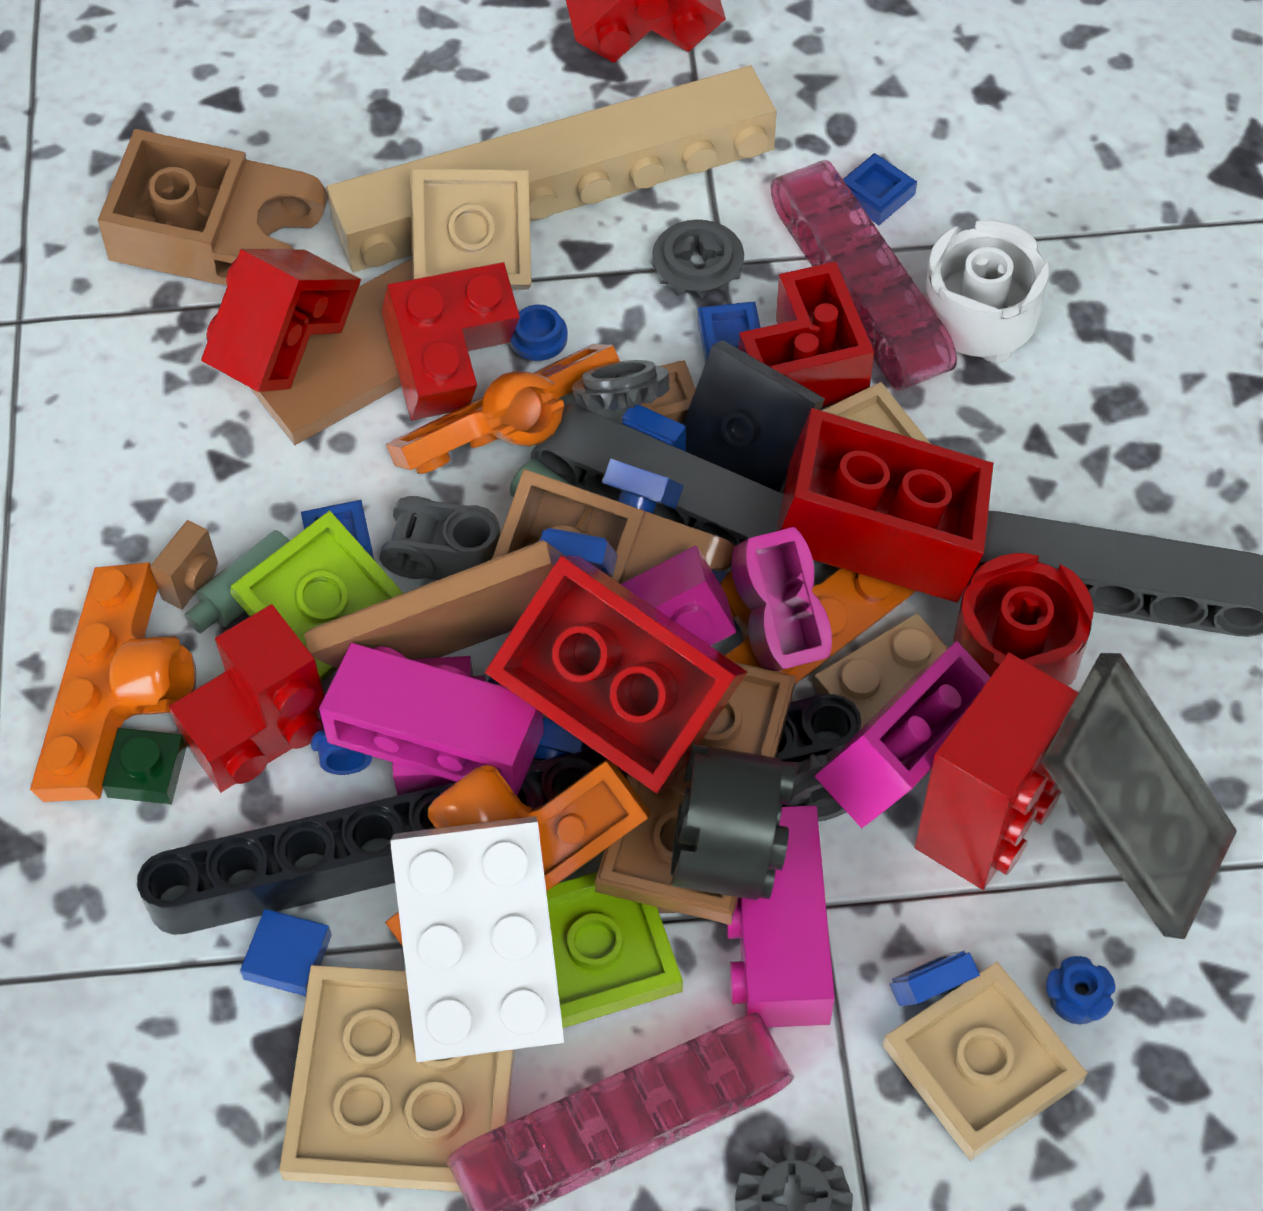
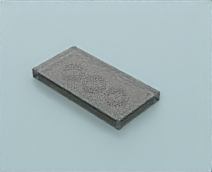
(1140, 795)

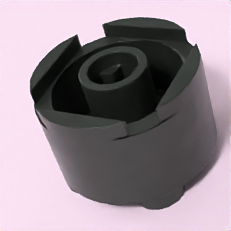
(730, 823)

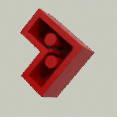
(617, 25)
(272, 310)
(437, 323)
(816, 335)
(255, 707)

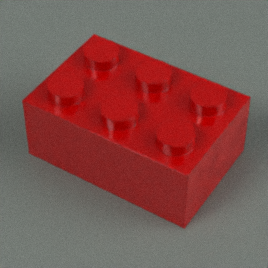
(887, 504)
(615, 672)
(991, 775)

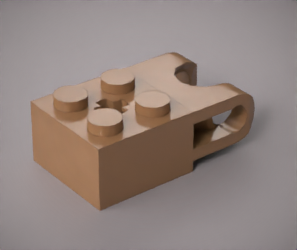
(197, 204)
(635, 535)

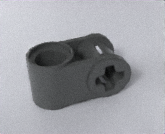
(438, 538)

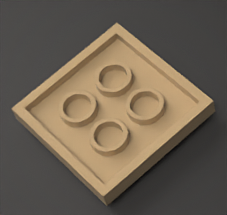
(365, 1103)

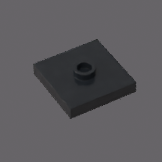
(747, 416)

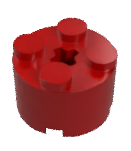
(1026, 611)

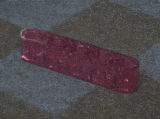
(832, 227)
(621, 1118)

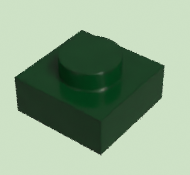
(144, 766)

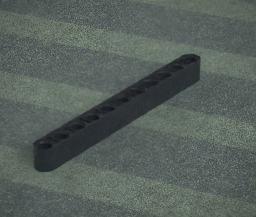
(343, 832)

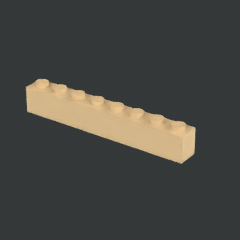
(573, 158)

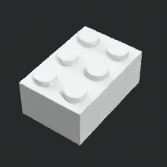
(476, 938)

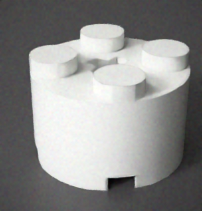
(987, 288)

